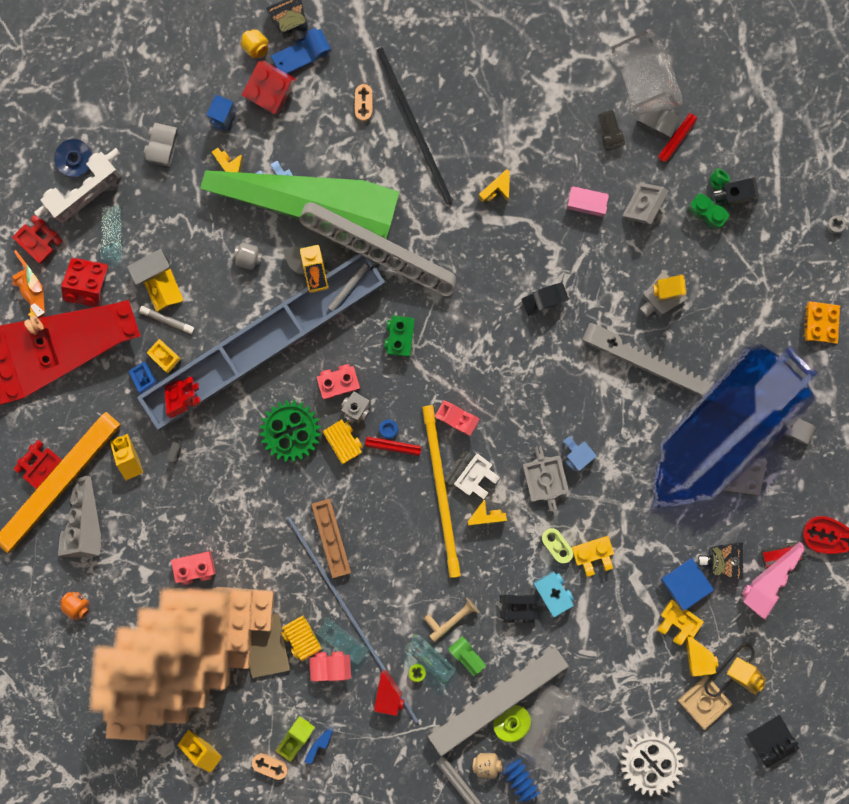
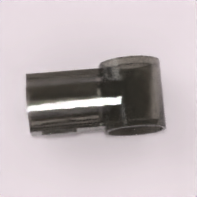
(612, 136)

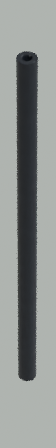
(414, 126)

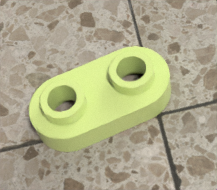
(557, 545)

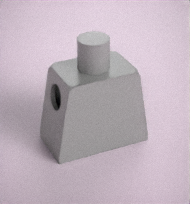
(659, 307)

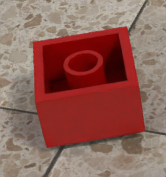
(269, 87)

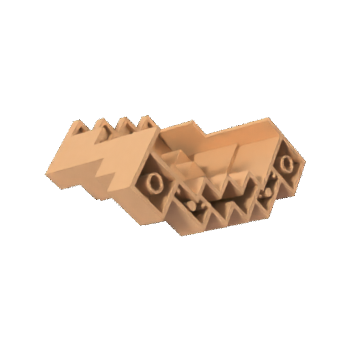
(176, 657)

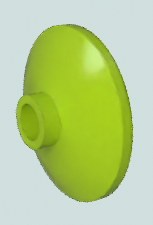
(514, 715)

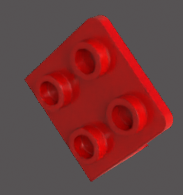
(84, 282)

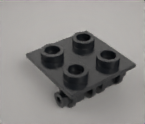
(773, 741)

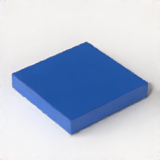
(687, 584)

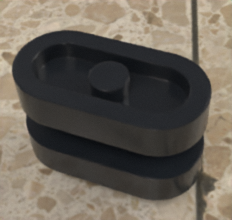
(509, 615)

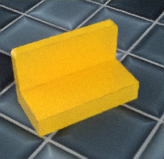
(163, 290)

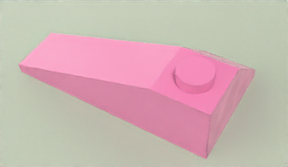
(763, 590)

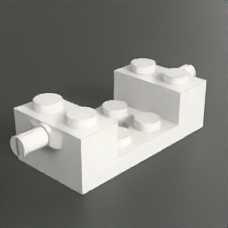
(64, 208)

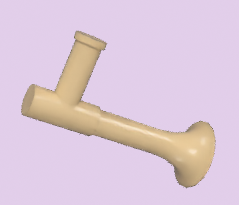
(443, 629)

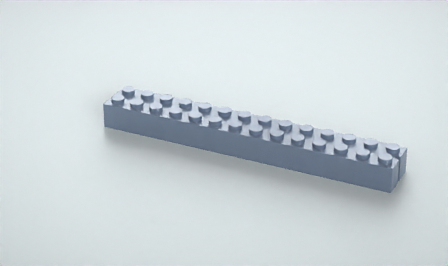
(264, 339)

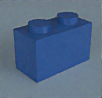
(221, 113)

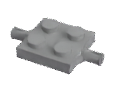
(545, 478)

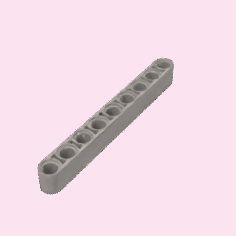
(371, 243)

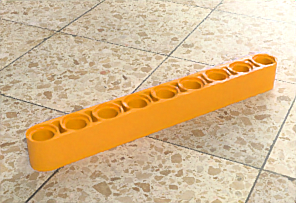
(57, 482)

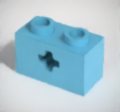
(555, 605)

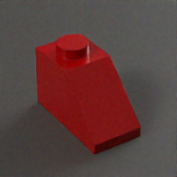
(389, 696)

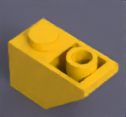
(126, 457)
(747, 676)

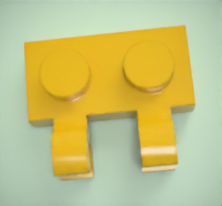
(592, 551)
(684, 620)

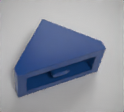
(143, 377)

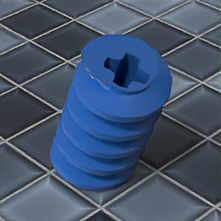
(521, 781)

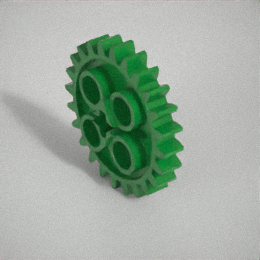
(284, 414)

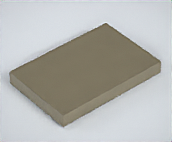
(268, 650)

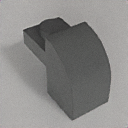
(294, 259)

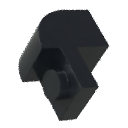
(545, 298)

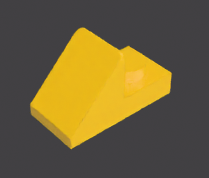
(222, 157)
(500, 184)
(163, 356)
(480, 515)

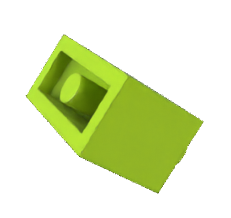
(295, 739)

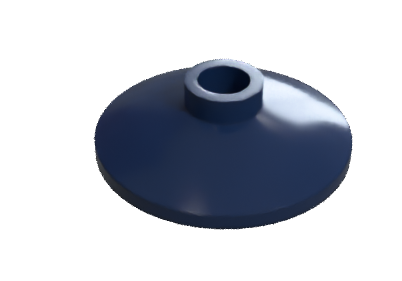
(65, 153)

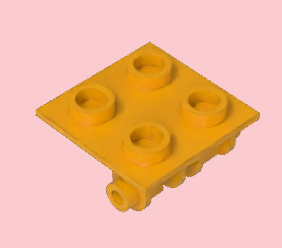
(822, 322)

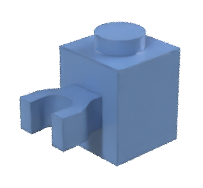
(579, 455)

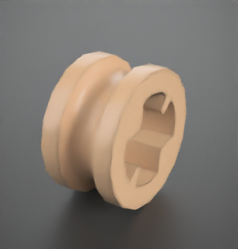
(34, 325)

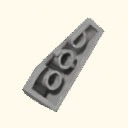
(82, 530)

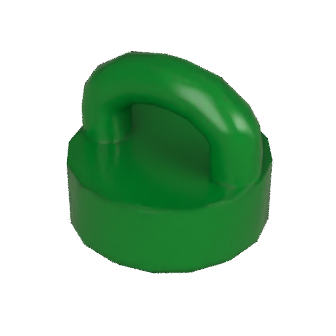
(720, 177)

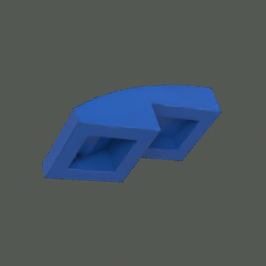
(321, 741)

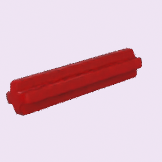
(677, 137)
(393, 446)

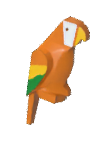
(30, 289)

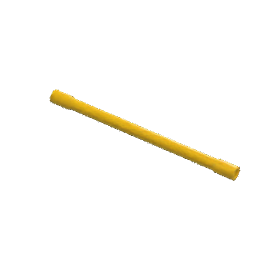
(452, 560)

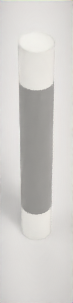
(167, 320)

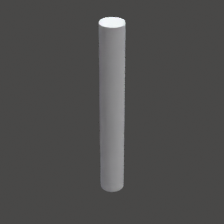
(348, 287)

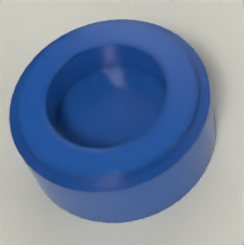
(388, 429)

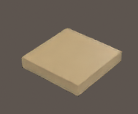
(701, 705)

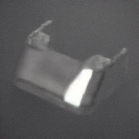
(543, 715)

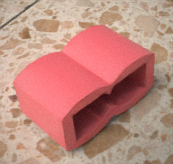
(330, 667)

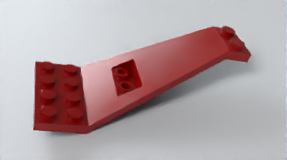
(67, 343)

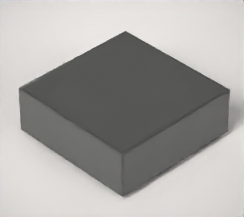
(174, 452)

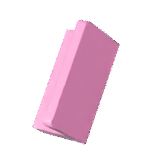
(587, 201)

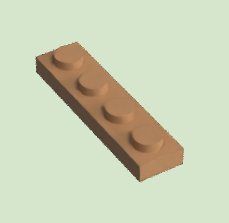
(331, 538)

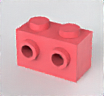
(338, 382)
(193, 567)

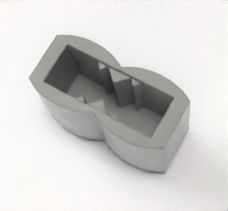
(161, 144)

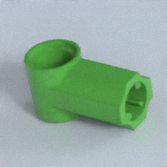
(464, 652)

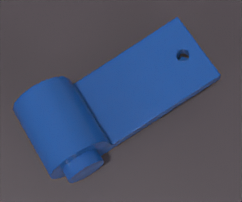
(311, 49)

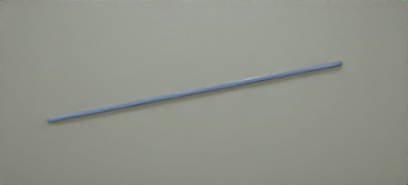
(345, 609)

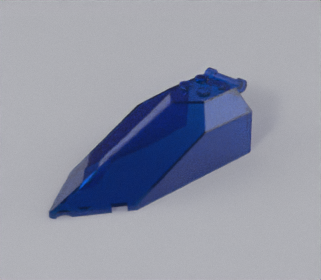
(732, 426)

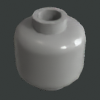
(247, 256)

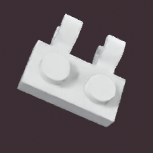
(474, 474)

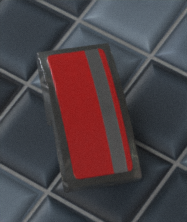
(772, 554)

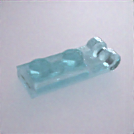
(111, 232)
(342, 640)
(429, 658)

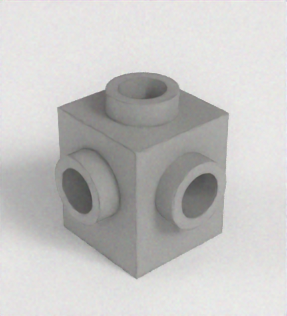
(355, 401)

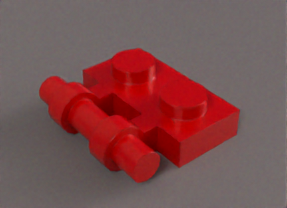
(32, 243)
(42, 466)

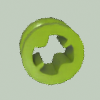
(411, 673)

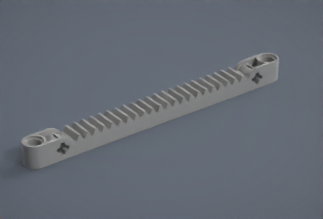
(598, 337)

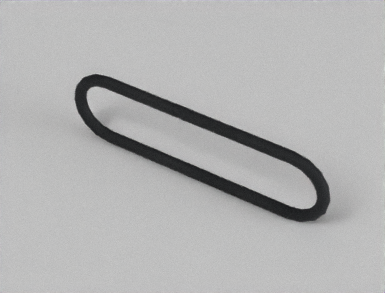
(727, 660)

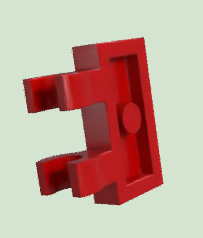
(176, 396)

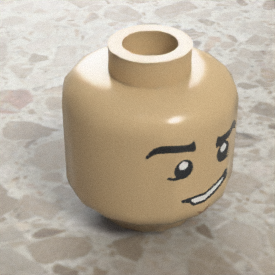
(487, 765)

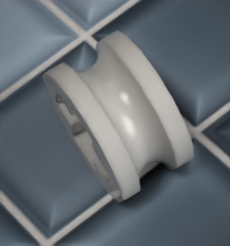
(835, 230)

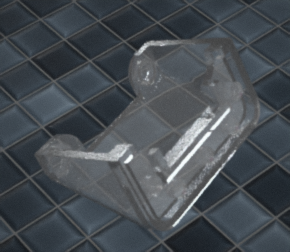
(647, 73)

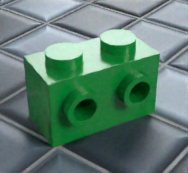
(400, 336)

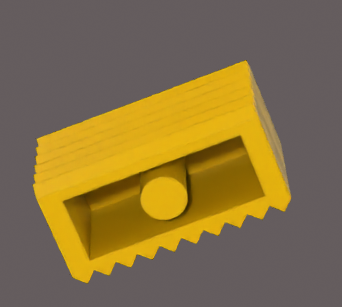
(342, 441)
(301, 638)

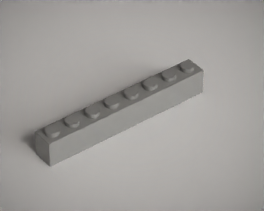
(498, 701)

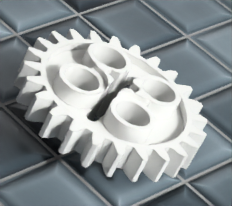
(639, 774)

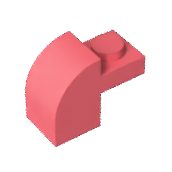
(457, 418)

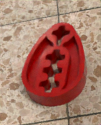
(828, 524)

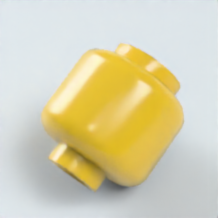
(254, 43)

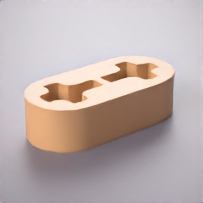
(368, 103)
(271, 761)

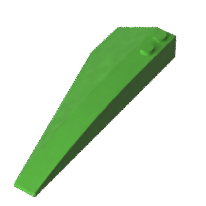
(354, 200)

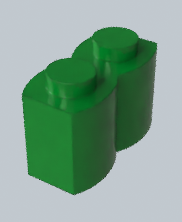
(704, 208)

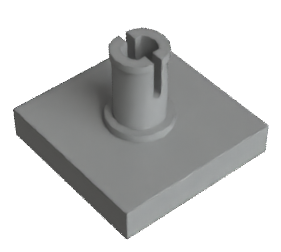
(646, 203)

